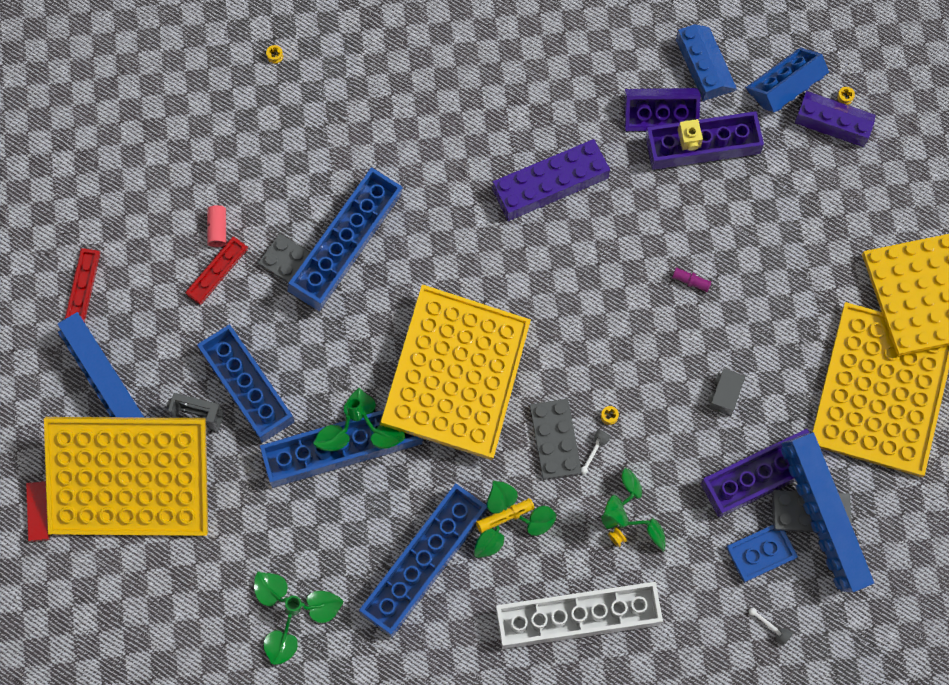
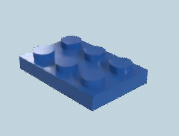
(761, 553)

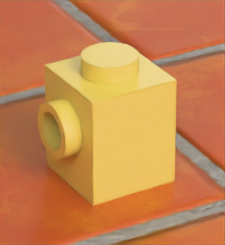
(690, 135)

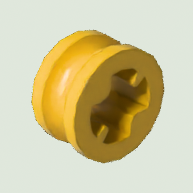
(277, 59)
(849, 92)
(611, 421)
(617, 537)

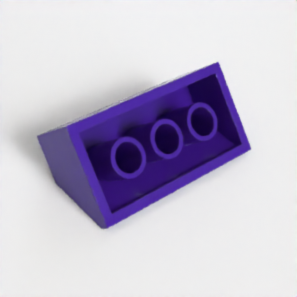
(660, 107)
(835, 119)

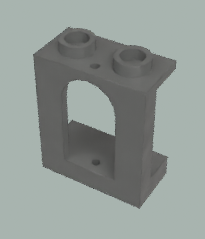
(196, 406)

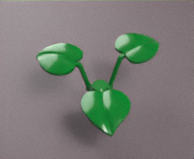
(357, 407)
(500, 498)
(615, 513)
(272, 587)

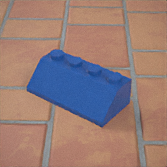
(705, 61)
(788, 79)

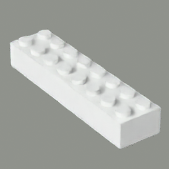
(579, 615)

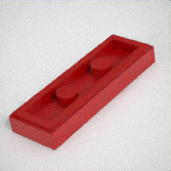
(37, 512)

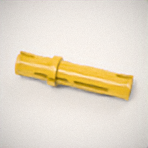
(512, 512)

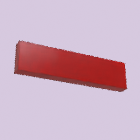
(216, 270)
(83, 283)

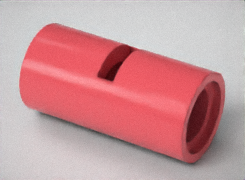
(216, 226)

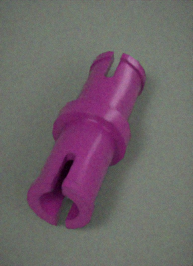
(691, 279)

